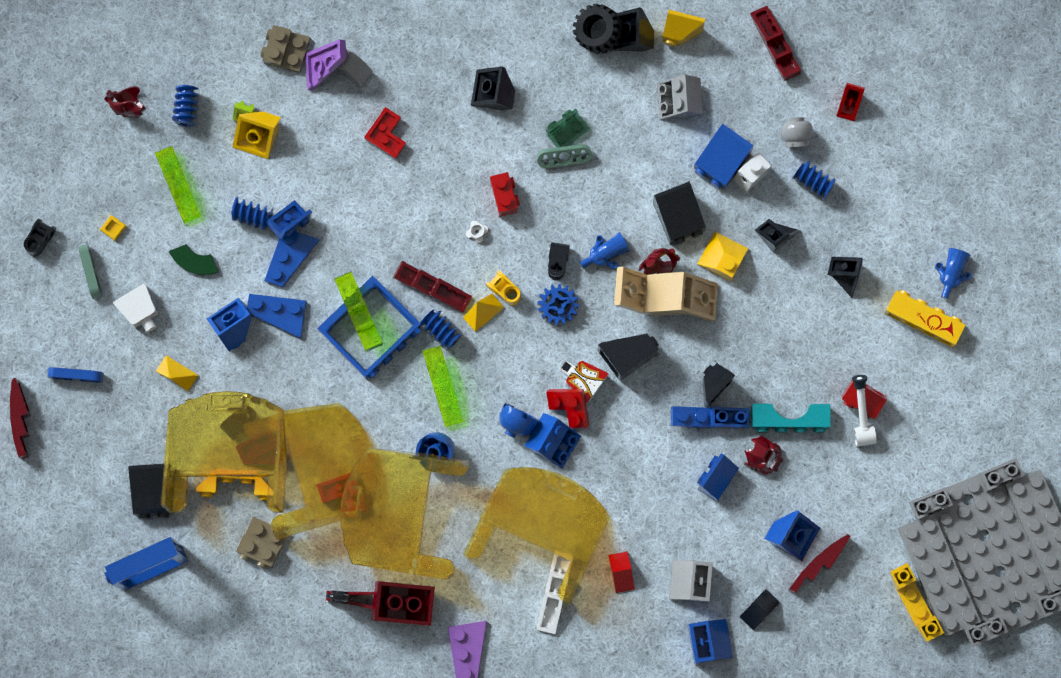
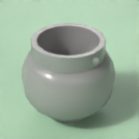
(797, 132)

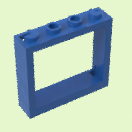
(398, 346)
(146, 564)

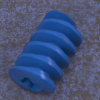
(184, 105)
(815, 179)
(250, 214)
(440, 329)

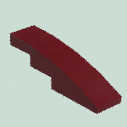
(775, 43)
(432, 286)
(18, 411)
(825, 559)

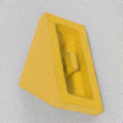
(483, 312)
(177, 373)

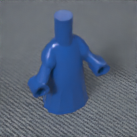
(601, 254)
(952, 276)

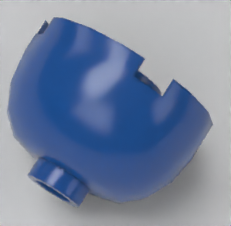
(516, 421)
(437, 444)

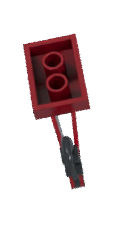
(394, 602)

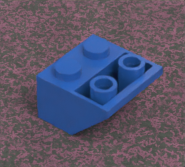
(552, 440)
(718, 478)
(710, 641)

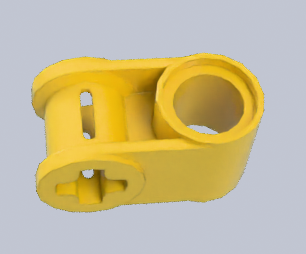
(502, 287)

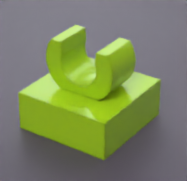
(240, 108)

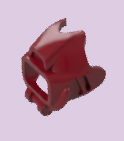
(125, 102)
(654, 264)
(761, 454)

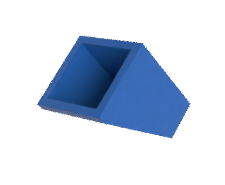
(723, 157)

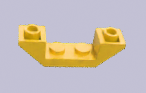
(210, 486)
(914, 603)

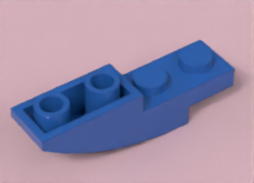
(709, 417)

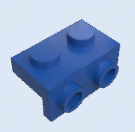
(288, 220)

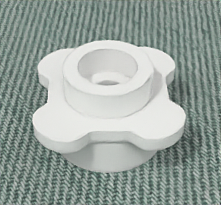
(477, 236)

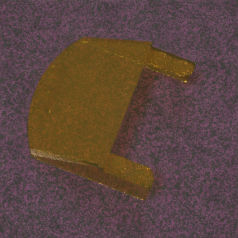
(224, 438)
(324, 450)
(387, 509)
(547, 513)

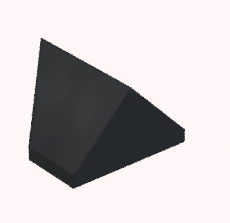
(775, 234)
(846, 272)

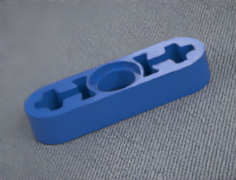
(70, 374)

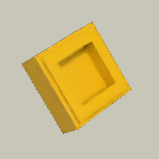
(113, 228)

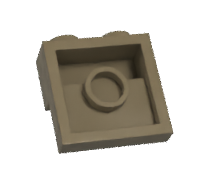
(285, 49)
(260, 544)

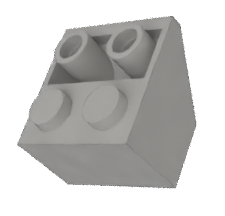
(680, 97)
(691, 581)

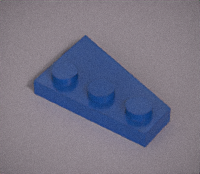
(288, 257)
(280, 312)

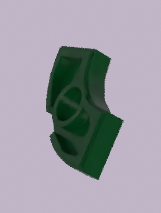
(193, 262)

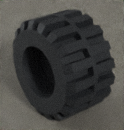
(611, 34)

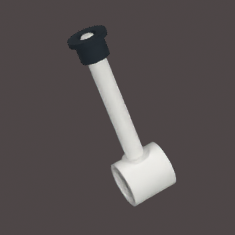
(864, 433)

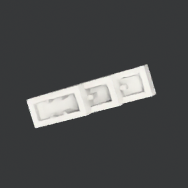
(552, 603)

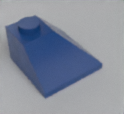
(231, 324)
(793, 534)

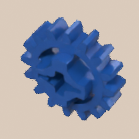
(549, 307)

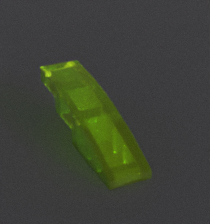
(178, 184)
(358, 311)
(442, 386)

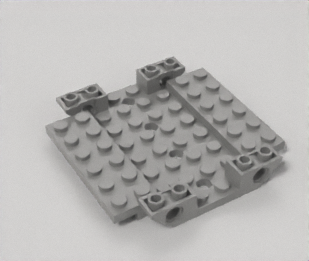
(960, 567)

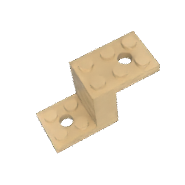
(666, 294)

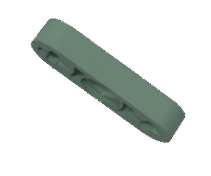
(570, 161)
(88, 266)

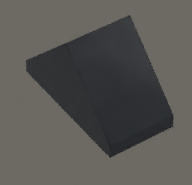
(759, 609)

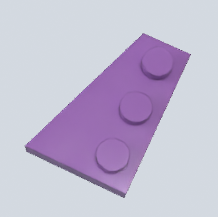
(323, 62)
(467, 648)

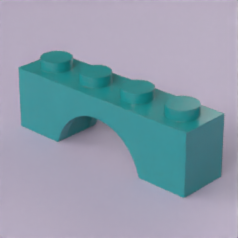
(765, 418)

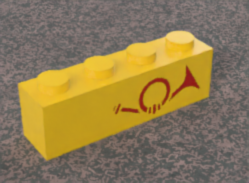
(924, 318)

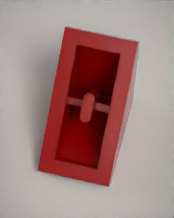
(850, 101)
(621, 572)

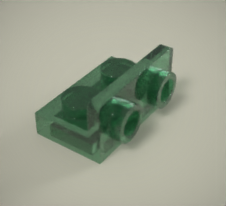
(566, 129)

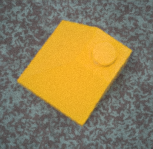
(681, 28)
(256, 133)
(722, 256)

